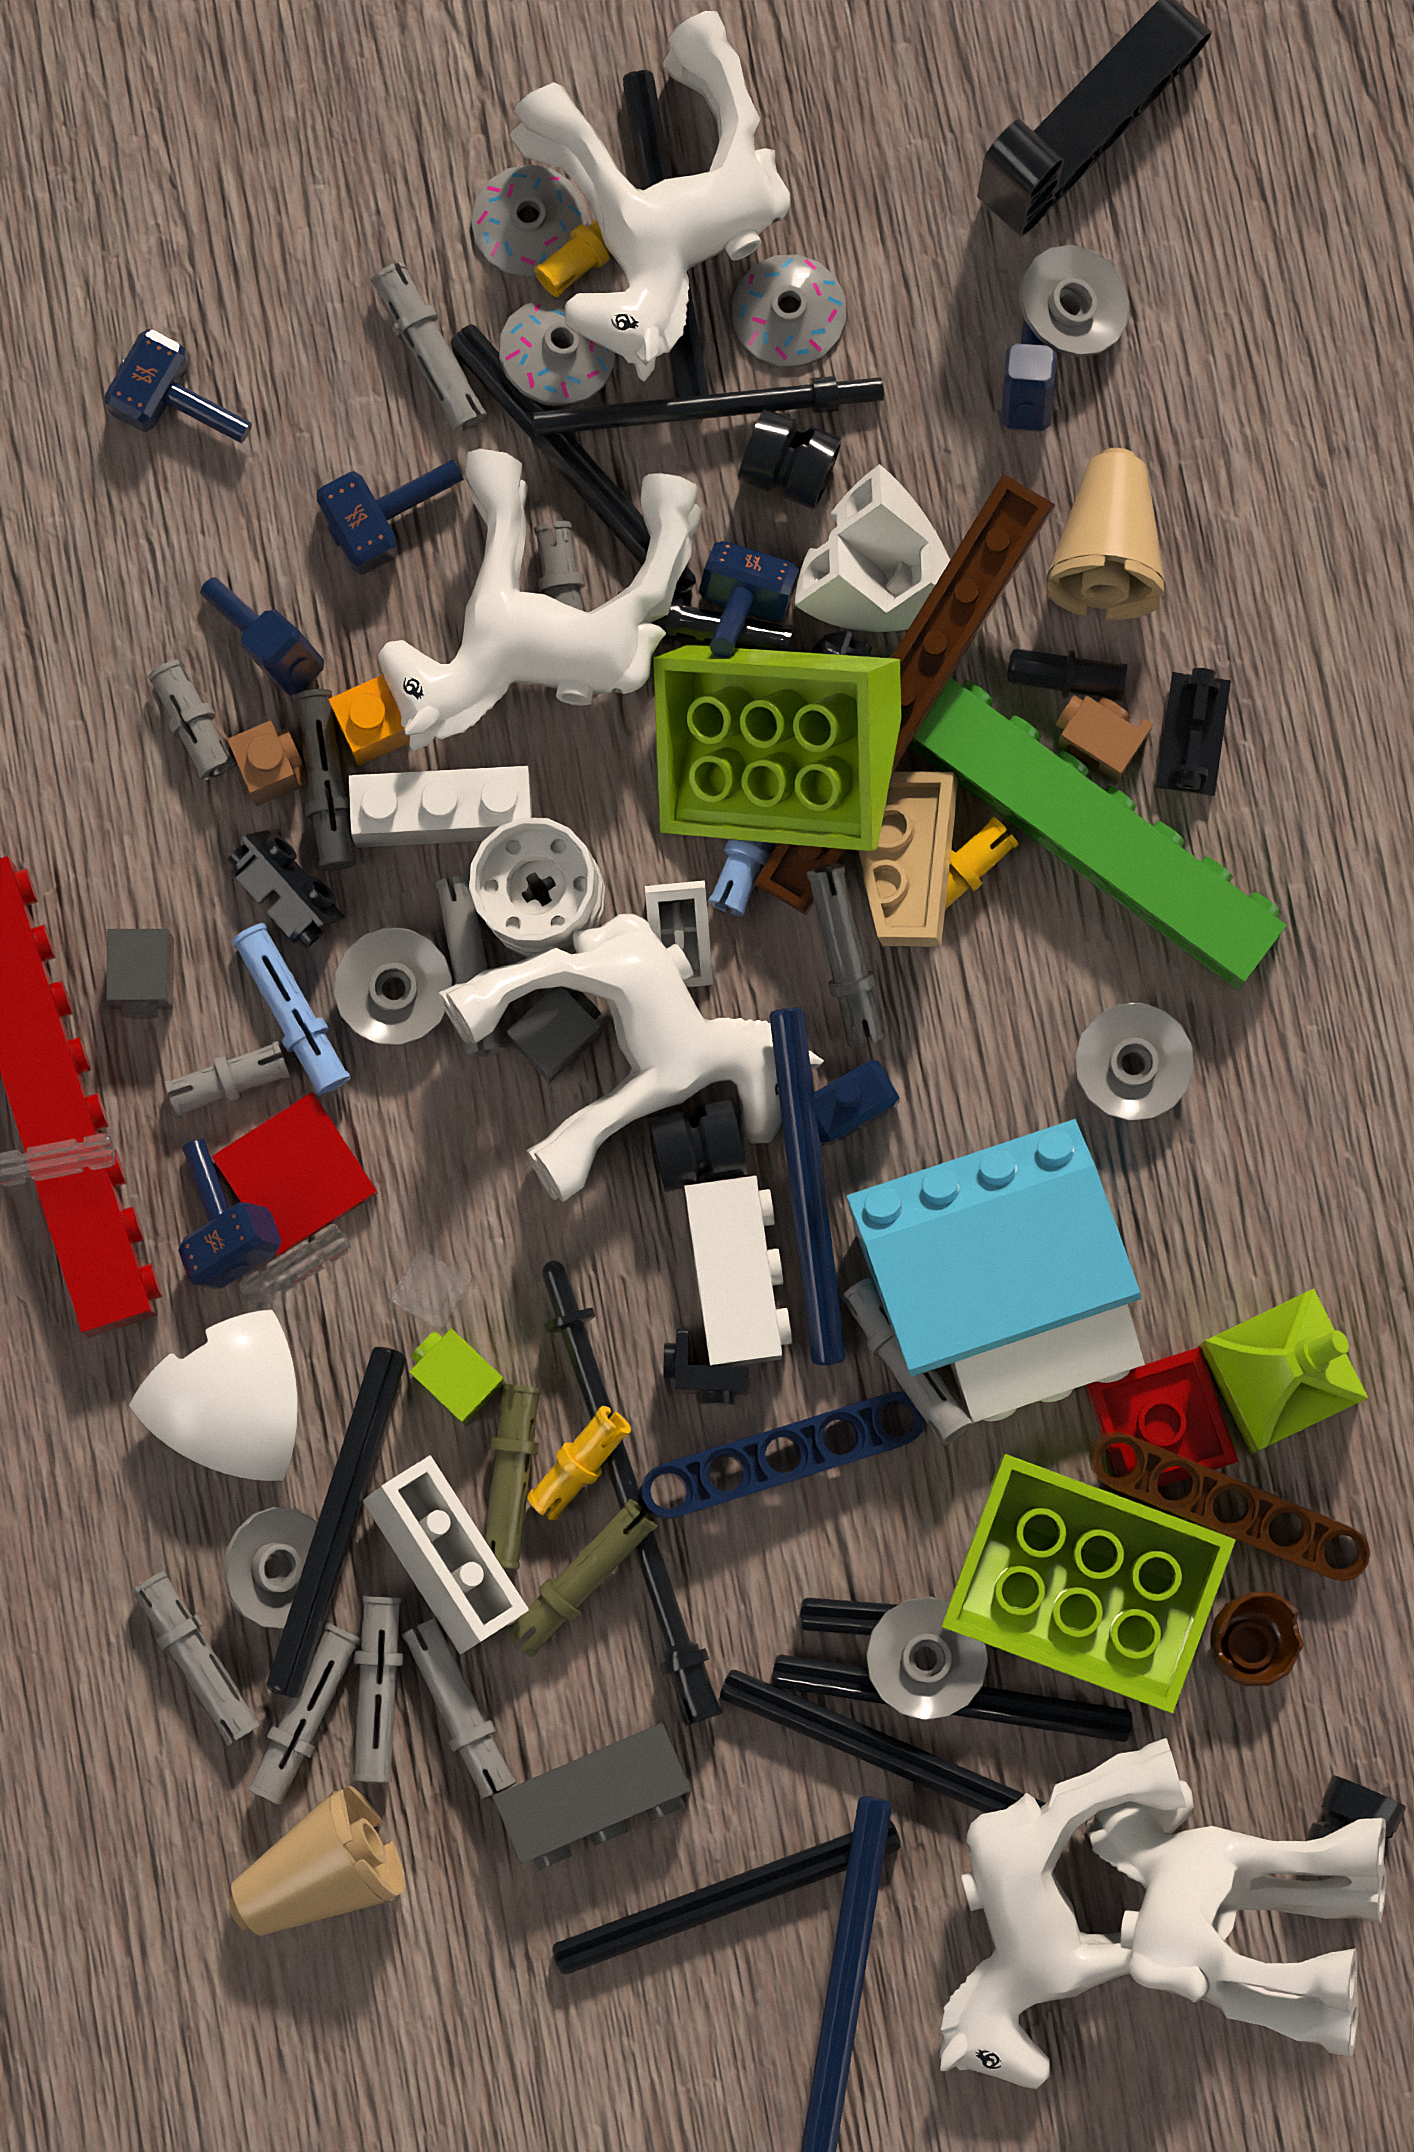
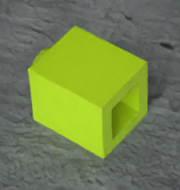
(455, 1374)

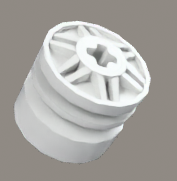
(517, 861)

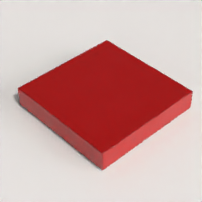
(296, 1171)
(1167, 1406)

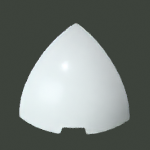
(875, 562)
(227, 1400)

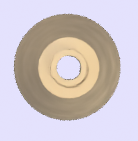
(1110, 542)
(319, 1869)

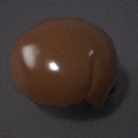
(1256, 1638)

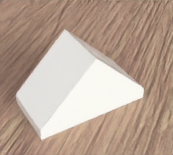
(680, 917)

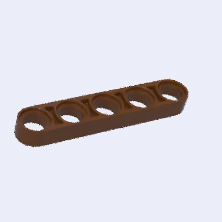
(1255, 1521)

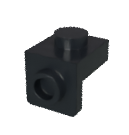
(713, 1383)

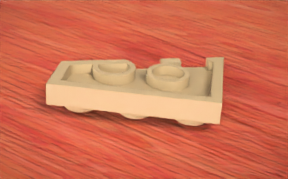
(912, 862)

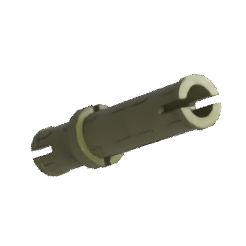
(511, 1472)
(563, 1596)

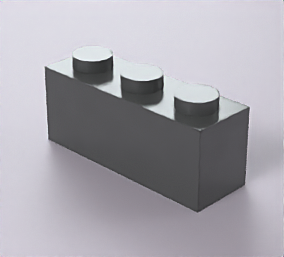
(593, 1796)

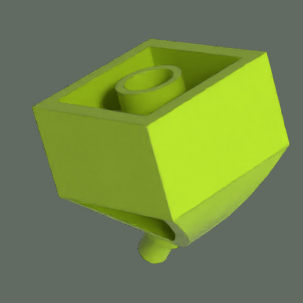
(1283, 1371)

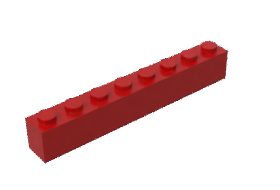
(52, 1105)

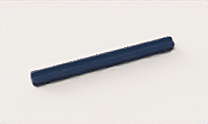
(807, 1186)
(847, 1975)

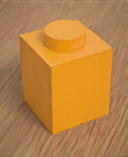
(369, 720)

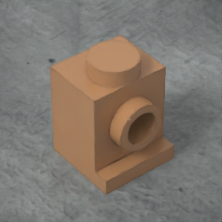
(1101, 735)
(268, 762)

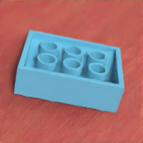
(993, 1247)

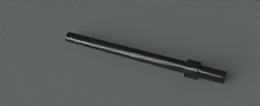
(821, 395)

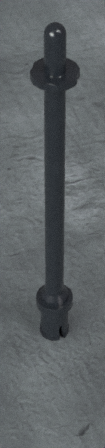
(683, 1657)

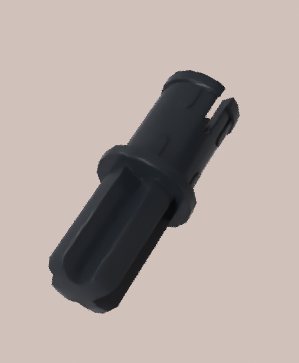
(1067, 673)

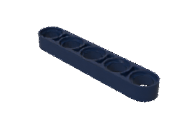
(757, 1473)

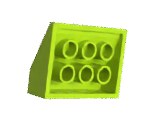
(776, 745)
(1088, 1583)

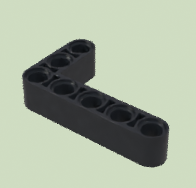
(1034, 169)

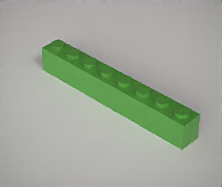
(1098, 833)

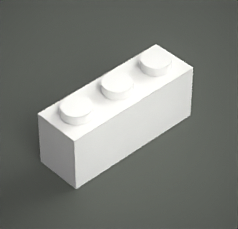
(436, 805)
(736, 1271)
(1048, 1365)
(445, 1554)

